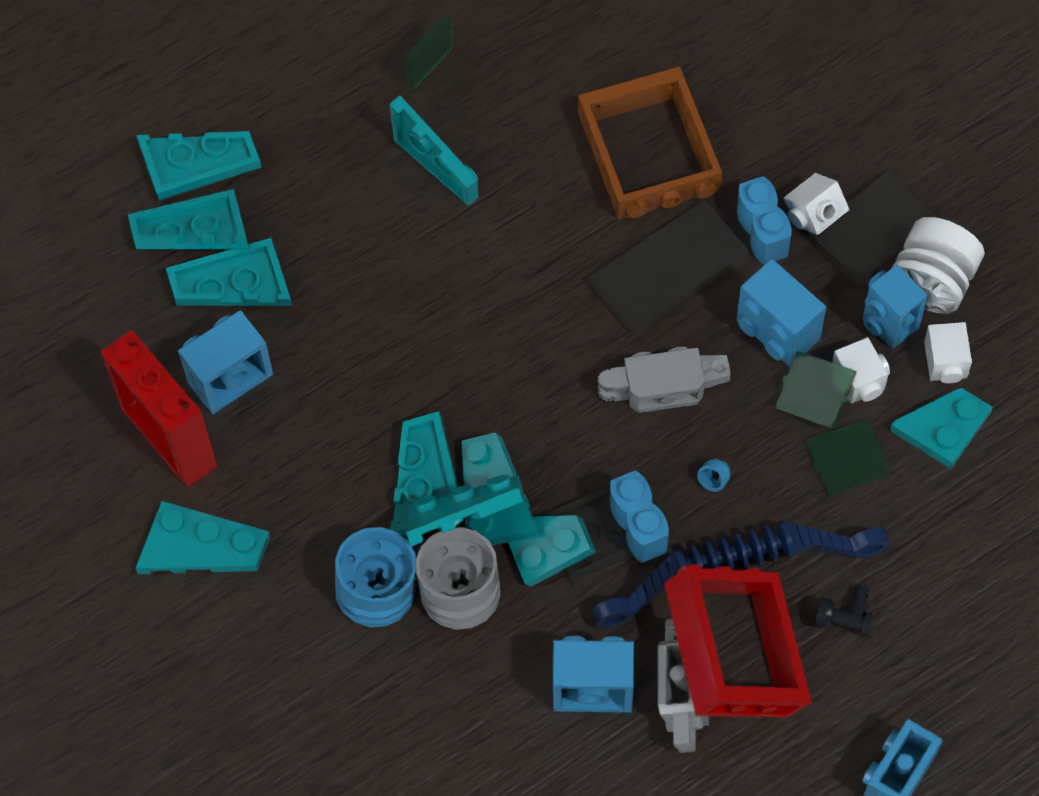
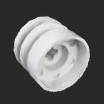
(941, 261)

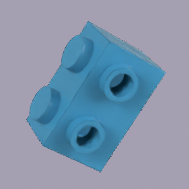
(893, 306)
(905, 762)

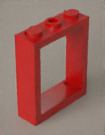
(155, 408)
(699, 652)

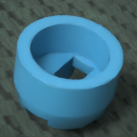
(707, 472)

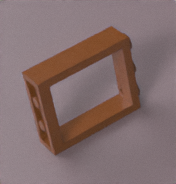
(637, 95)

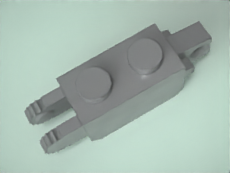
(663, 379)
(674, 694)

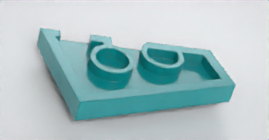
(431, 152)
(193, 162)
(191, 224)
(231, 278)
(482, 460)
(423, 466)
(463, 501)
(199, 541)

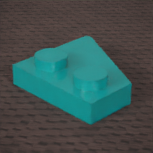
(944, 425)
(560, 546)

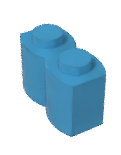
(763, 220)
(636, 513)

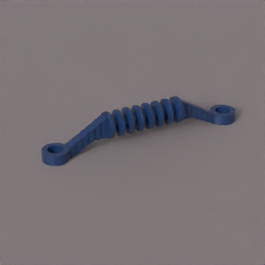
(789, 537)

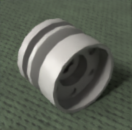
(463, 562)

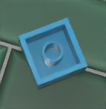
(780, 313)
(225, 361)
(593, 675)

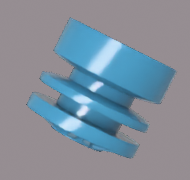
(371, 558)

